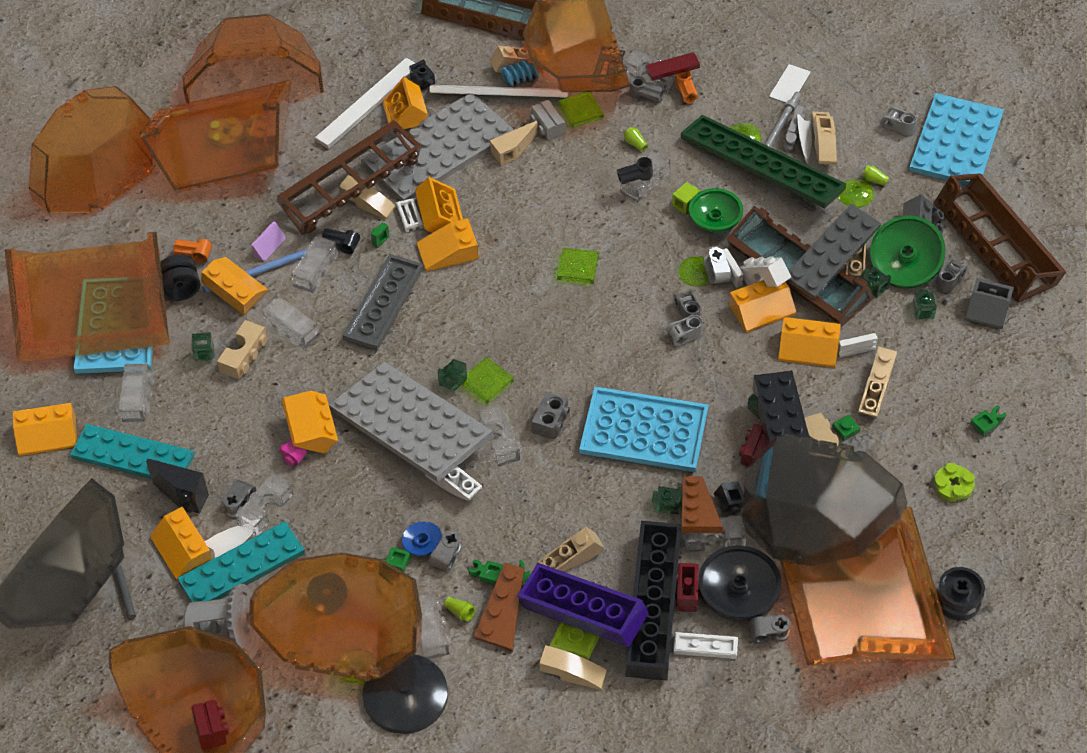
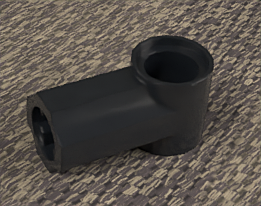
(641, 170)
(345, 241)

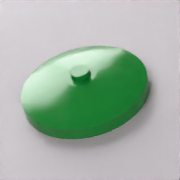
(908, 251)

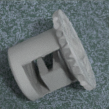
(237, 615)

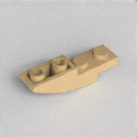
(824, 137)
(877, 382)

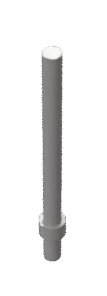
(789, 107)

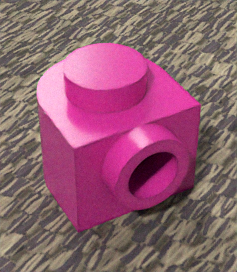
(291, 454)

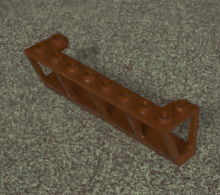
(407, 159)
(1037, 259)

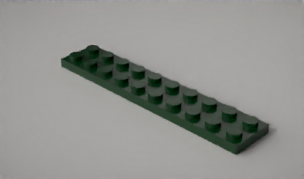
(763, 161)

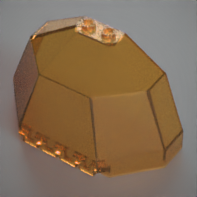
(252, 37)
(574, 46)
(89, 152)
(339, 615)
(184, 667)

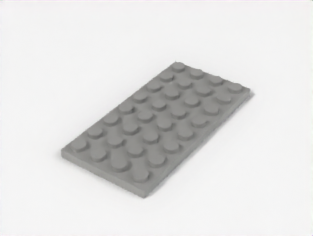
(447, 144)
(411, 421)

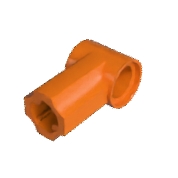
(686, 87)
(198, 251)

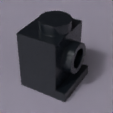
(422, 74)
(730, 497)

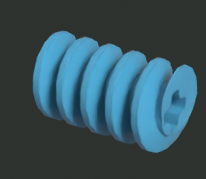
(518, 72)

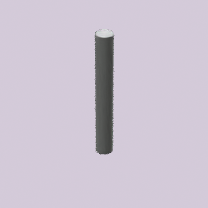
(125, 592)

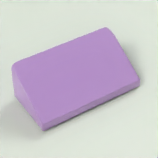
(267, 242)

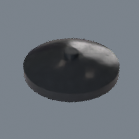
(739, 583)
(407, 696)

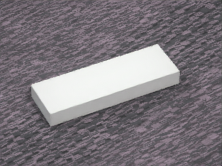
(705, 645)

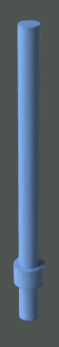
(271, 265)

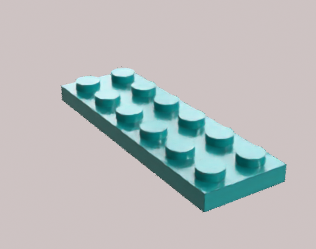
(126, 451)
(242, 564)

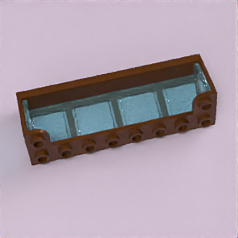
(495, 16)
(760, 237)

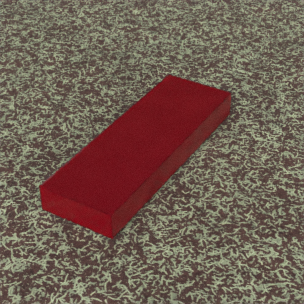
(672, 66)

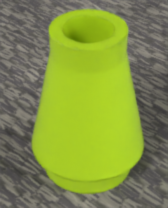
(635, 139)
(874, 175)
(461, 609)

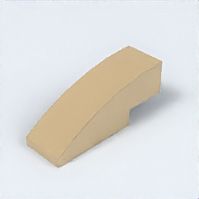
(369, 200)
(572, 668)

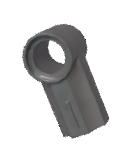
(640, 88)

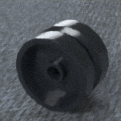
(179, 277)
(960, 593)

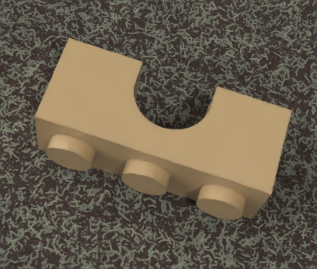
(236, 362)

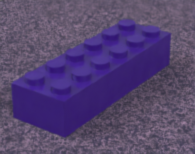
(583, 604)

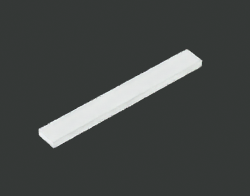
(509, 91)
(363, 105)

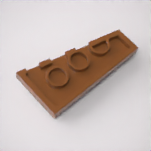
(698, 508)
(501, 613)

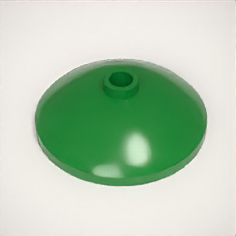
(715, 210)

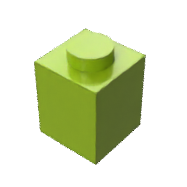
(682, 197)

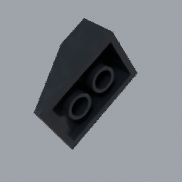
(181, 485)

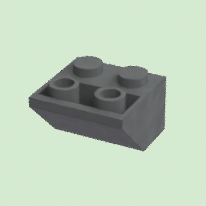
(923, 208)
(989, 303)

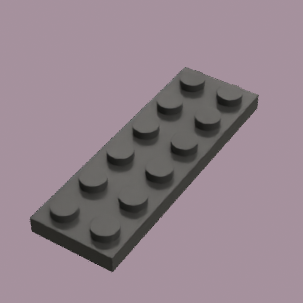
(832, 251)
(383, 302)

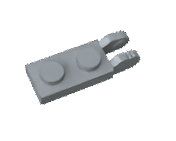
(793, 131)

